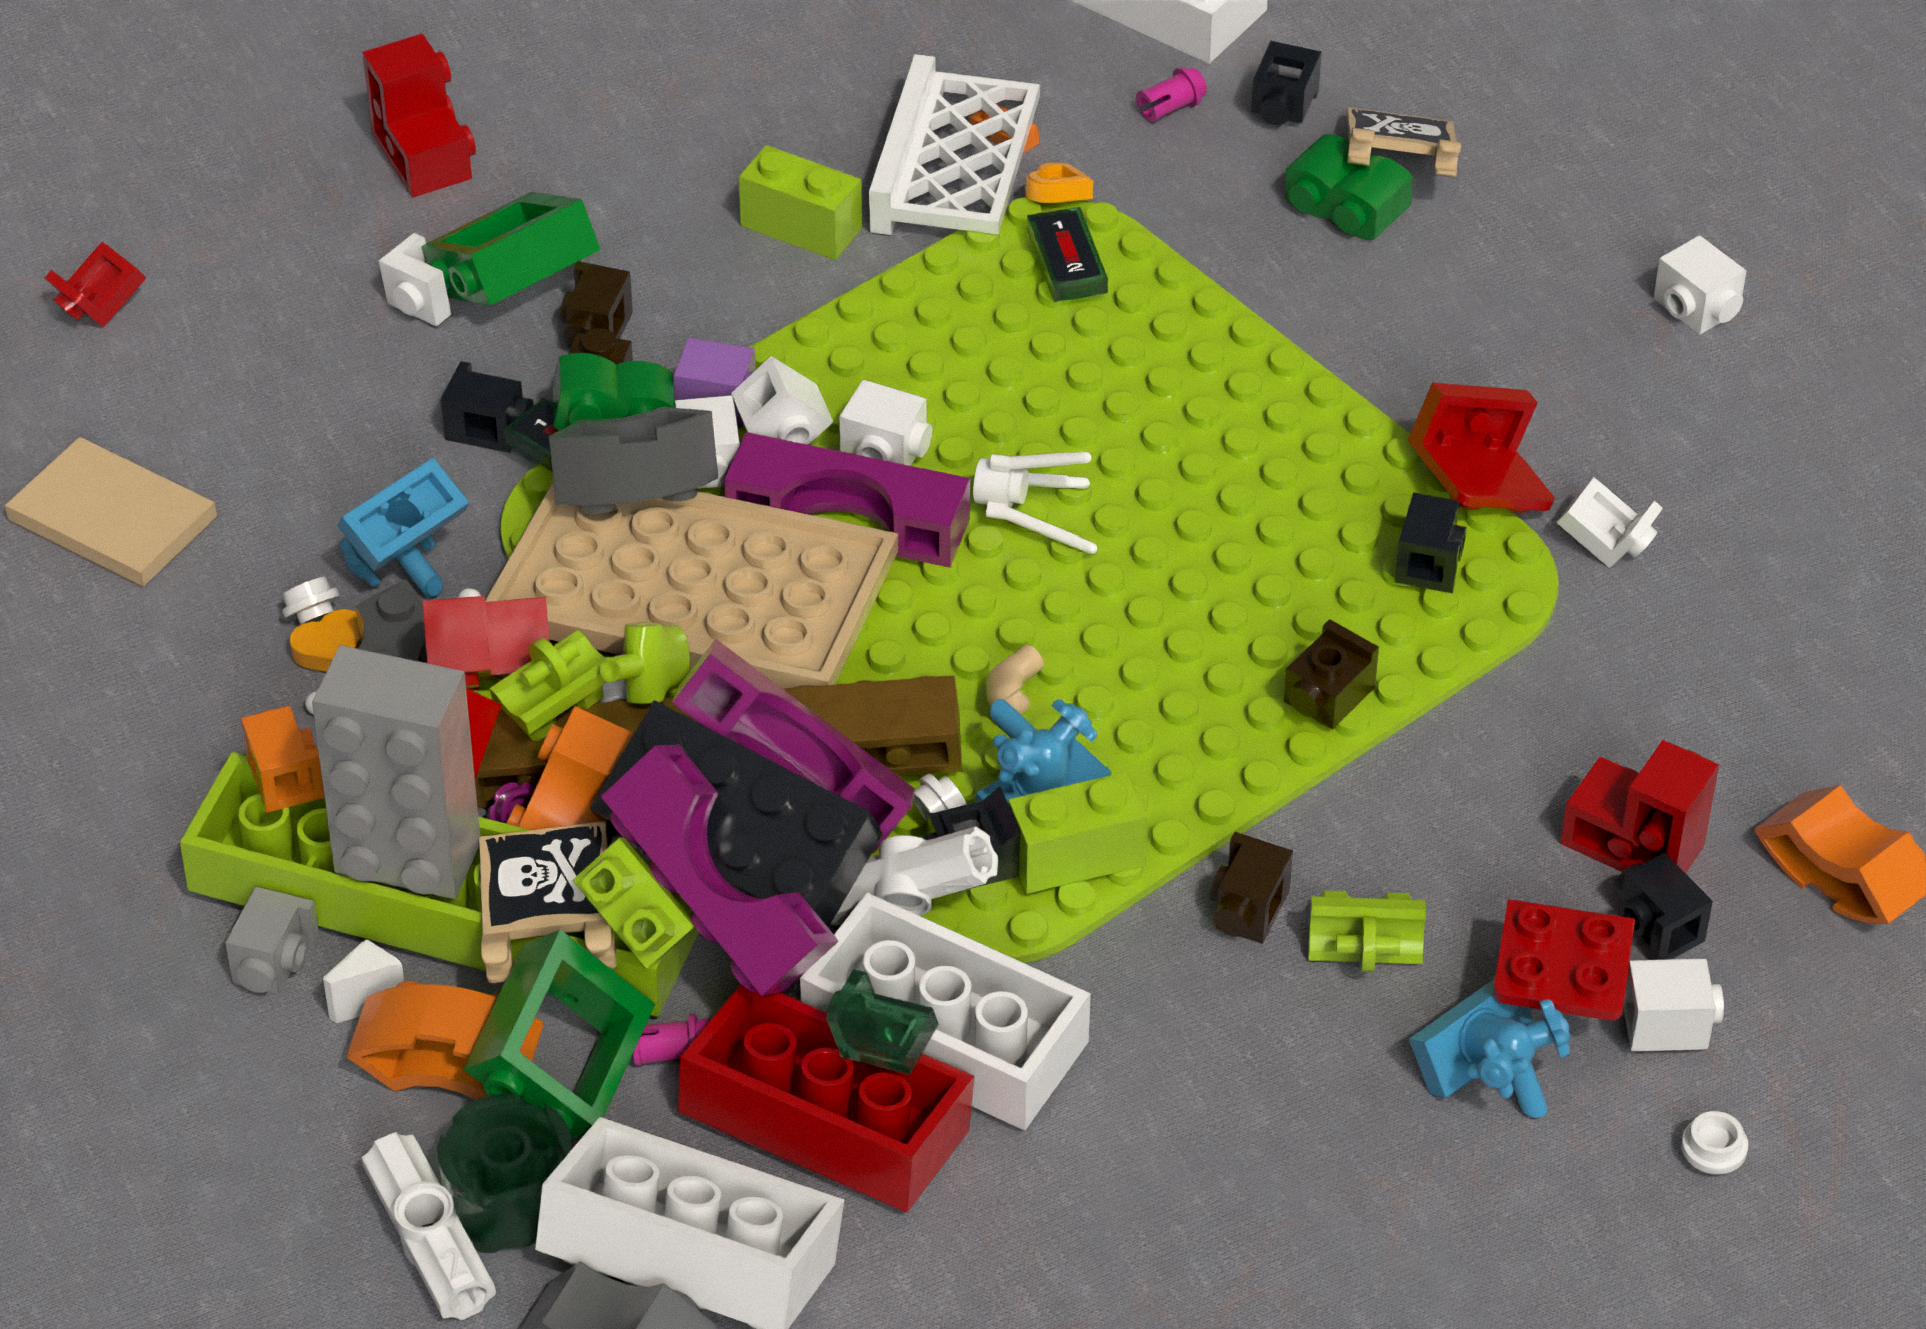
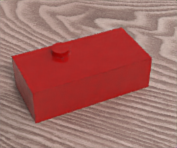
(779, 1083)

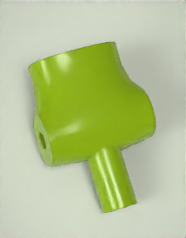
(651, 663)

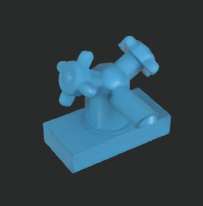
(398, 520)
(1042, 757)
(1491, 1044)

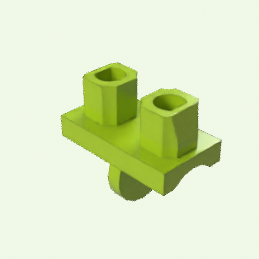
(551, 684)
(634, 902)
(1366, 929)

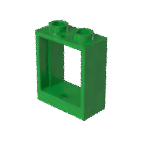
(512, 247)
(592, 992)

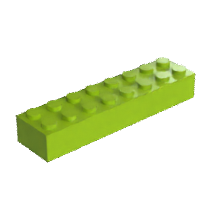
(289, 851)

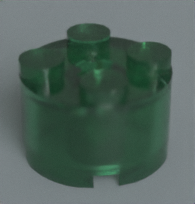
(497, 1166)

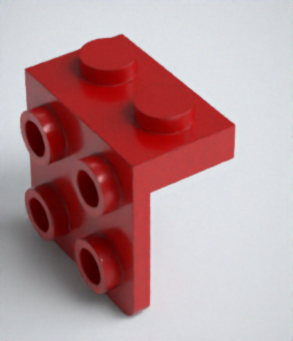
(1472, 445)
(1564, 957)

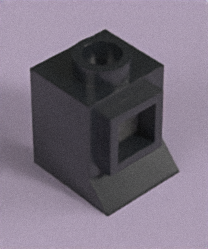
(993, 818)

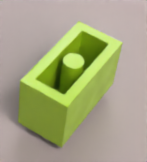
(800, 202)
(1080, 832)

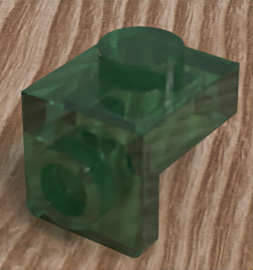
(878, 1027)

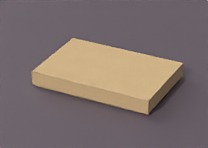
(111, 511)

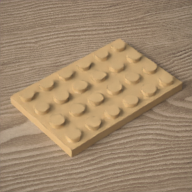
(754, 576)

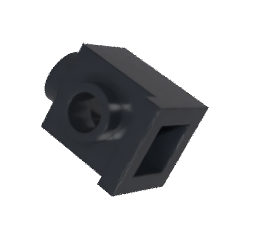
(1284, 97)
(480, 407)
(1430, 544)
(1666, 906)

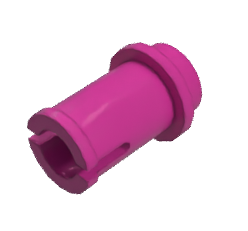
(1181, 89)
(667, 1040)

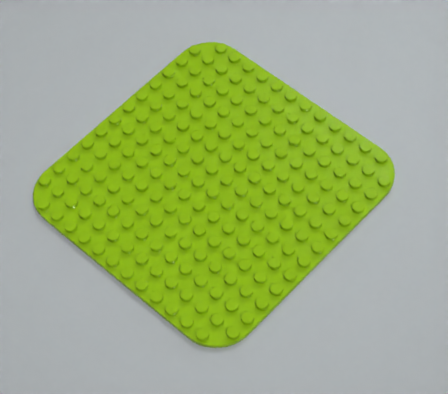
(1229, 522)

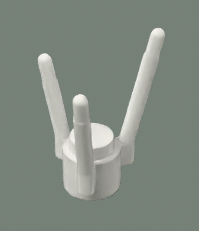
(1005, 481)

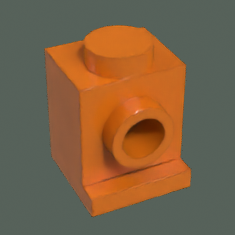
(282, 759)

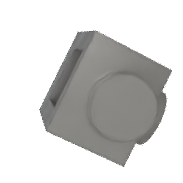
(271, 940)

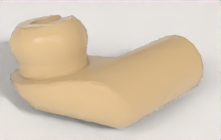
(1009, 675)

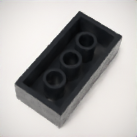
(767, 824)

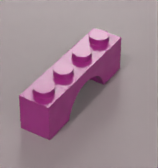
(918, 503)
(760, 715)
(667, 810)

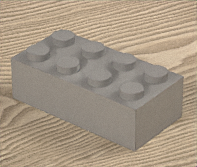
(397, 771)

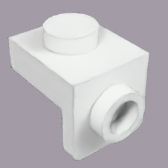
(413, 284)
(1607, 524)

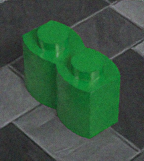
(1351, 195)
(600, 390)

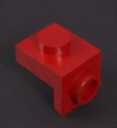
(97, 286)

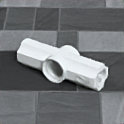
(918, 870)
(440, 1251)

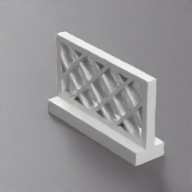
(914, 143)

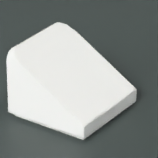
(357, 977)

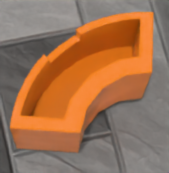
(575, 771)
(1846, 855)
(425, 1036)

